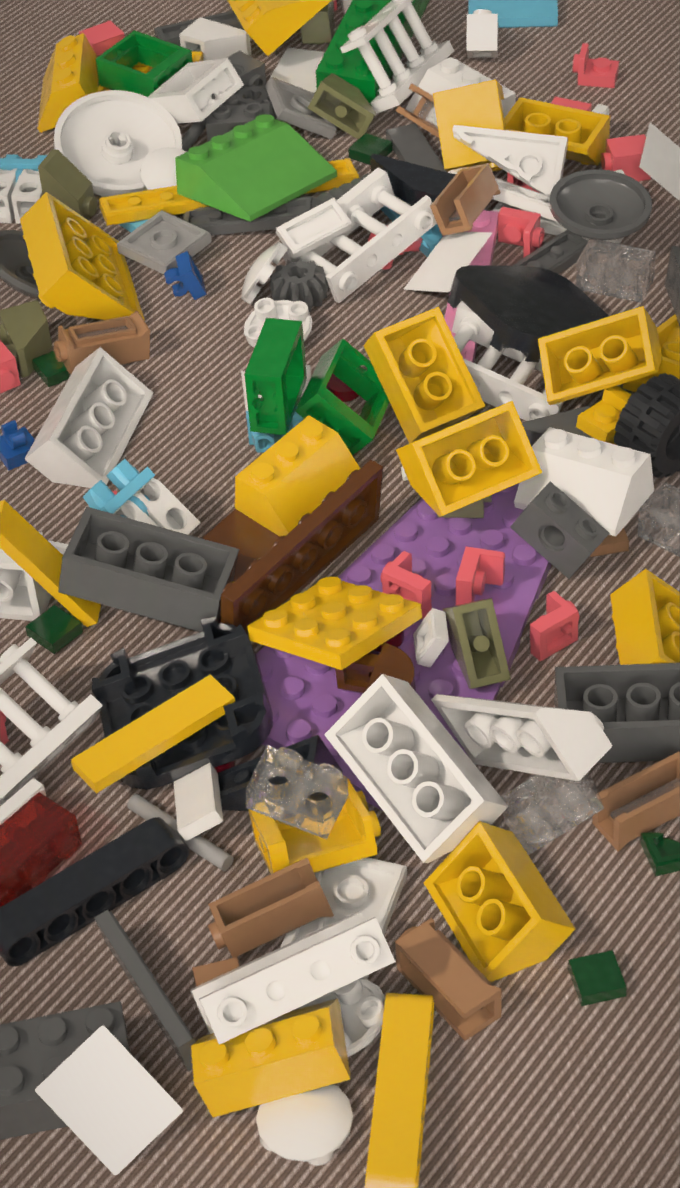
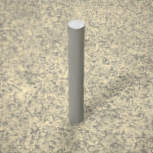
(197, 844)

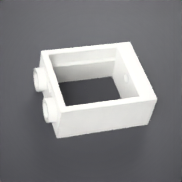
(190, 89)

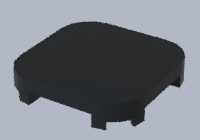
(522, 304)
(147, 680)

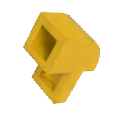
(602, 417)

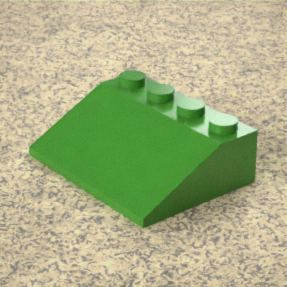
(251, 169)

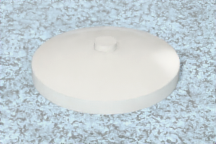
(112, 135)

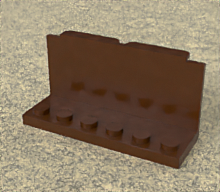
(277, 567)

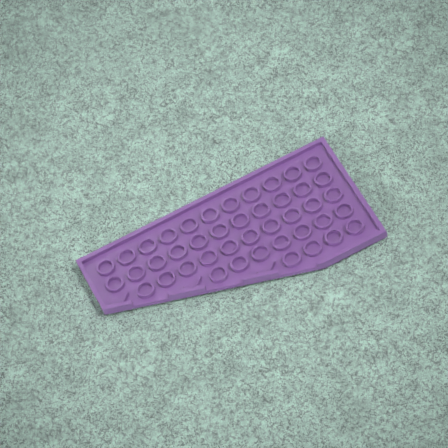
(306, 692)

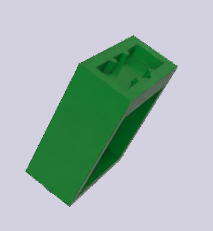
(116, 63)
(277, 375)
(325, 407)

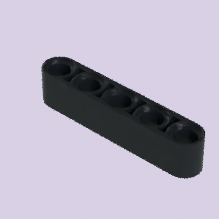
(88, 889)

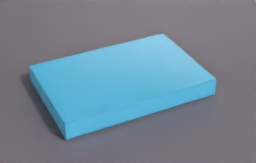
(519, 12)

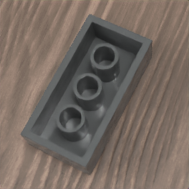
(146, 569)
(632, 701)
(34, 1050)

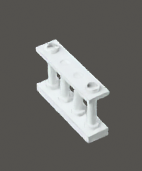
(395, 92)
(389, 242)
(492, 386)
(45, 742)
(292, 976)

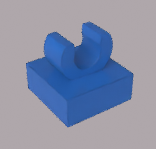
(188, 275)
(14, 445)

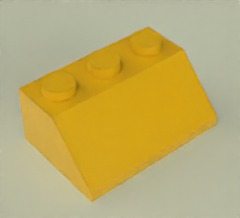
(67, 78)
(584, 129)
(599, 355)
(423, 374)
(470, 460)
(293, 476)
(646, 620)
(498, 903)
(272, 1060)

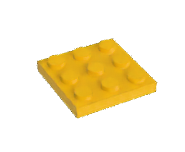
(335, 622)

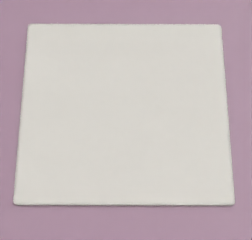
(299, 68)
(662, 160)
(448, 256)
(109, 1100)

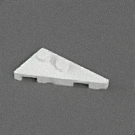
(527, 156)

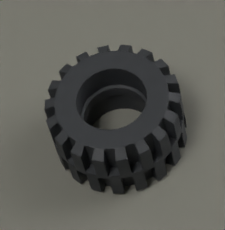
(653, 423)

